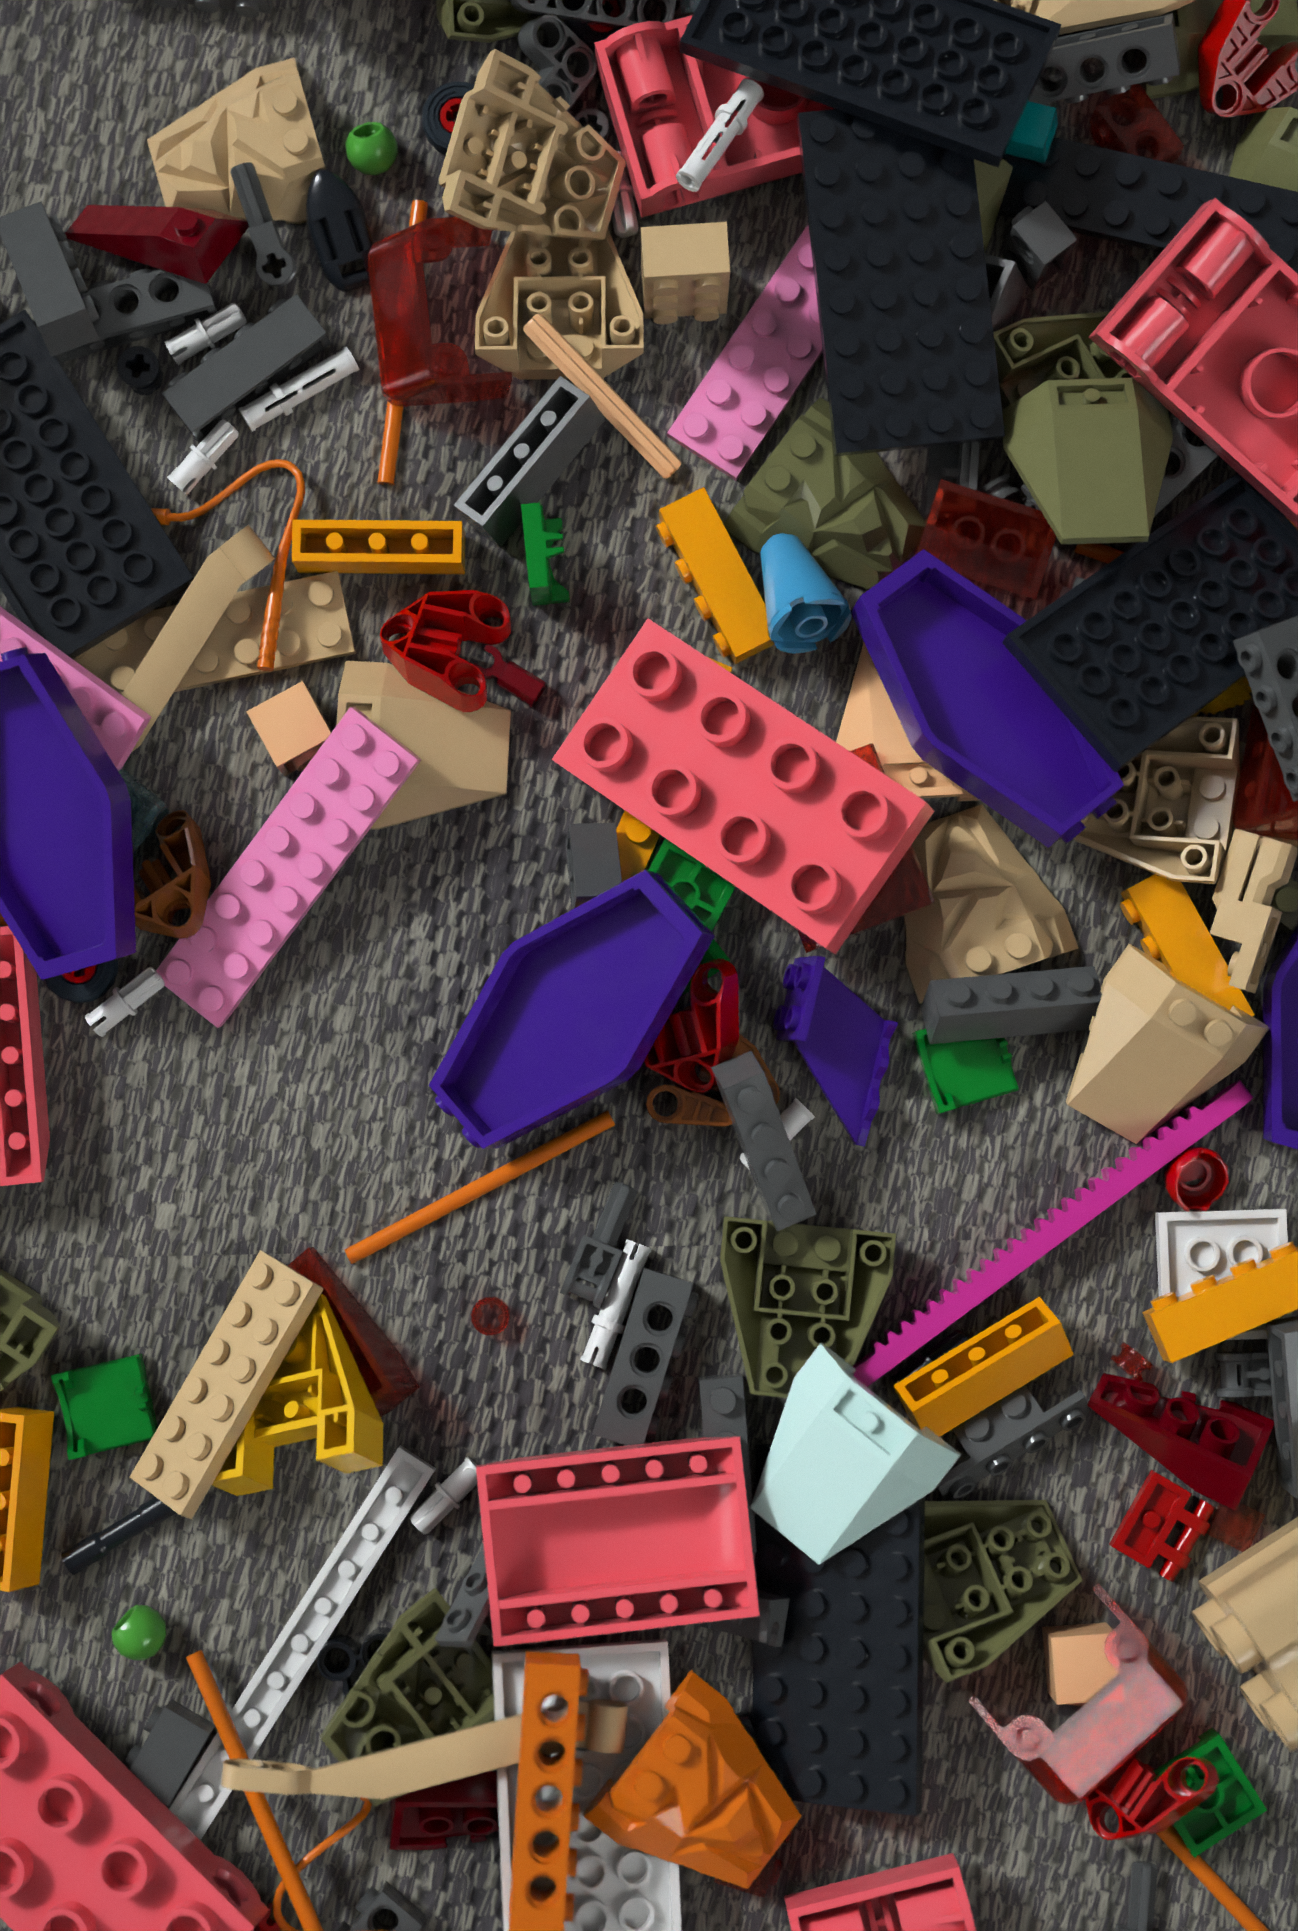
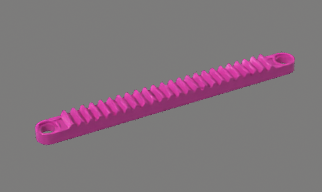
(1051, 1232)

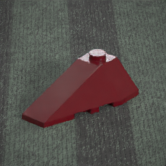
(1199, 1444)
(445, 1810)

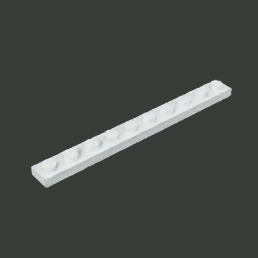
(306, 1632)

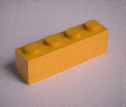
(378, 546)
(717, 574)
(1180, 939)
(1225, 1306)
(984, 1368)
(23, 1493)

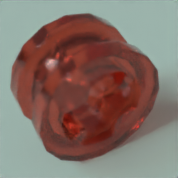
(503, 1318)
(1131, 1362)

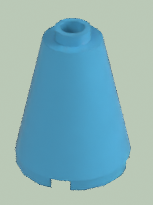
(799, 597)

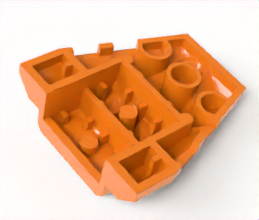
(699, 1792)

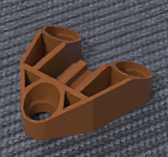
(188, 890)
(700, 1109)

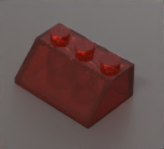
(988, 539)

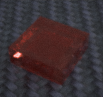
(1236, 1527)

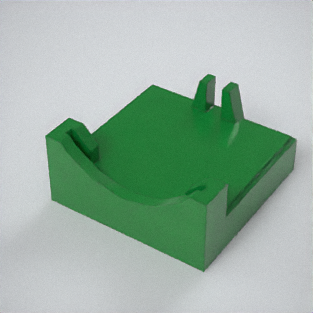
(538, 538)
(694, 882)
(965, 1070)
(105, 1406)
(1227, 1808)

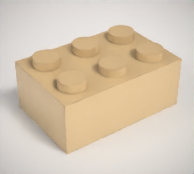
(685, 271)

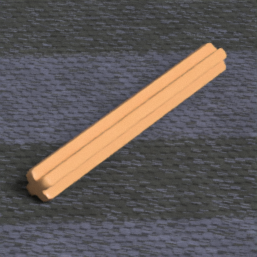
(604, 397)

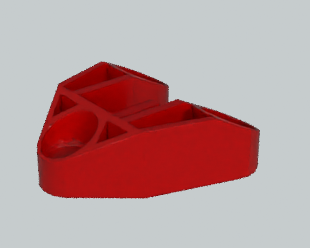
(1240, 65)
(433, 642)
(700, 1034)
(1161, 1804)

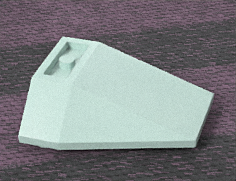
(843, 1460)

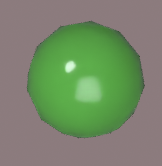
(371, 148)
(139, 1633)

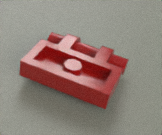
(1152, 1519)

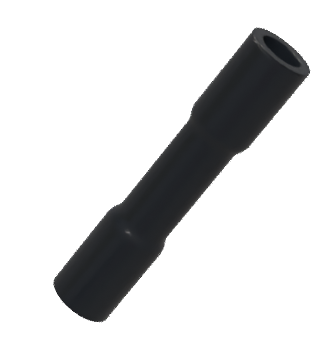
(101, 1543)

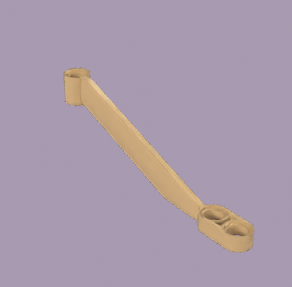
(194, 621)
(425, 1761)

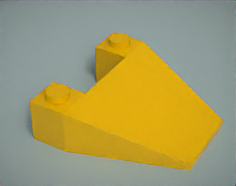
(309, 1397)

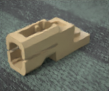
(1244, 899)

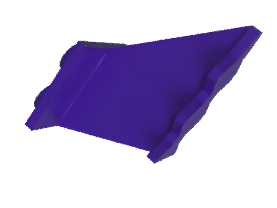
(838, 1040)

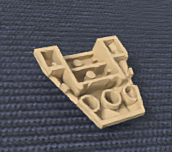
(253, 121)
(526, 160)
(987, 905)

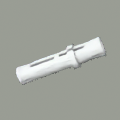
(744, 101)
(255, 412)
(615, 1304)

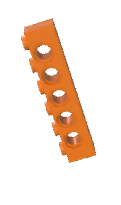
(546, 1676)

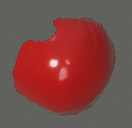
(1193, 1165)

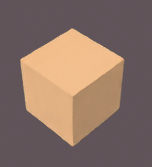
(291, 727)
(1076, 1662)

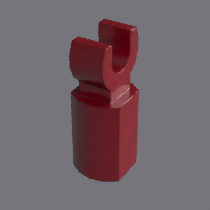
(513, 678)

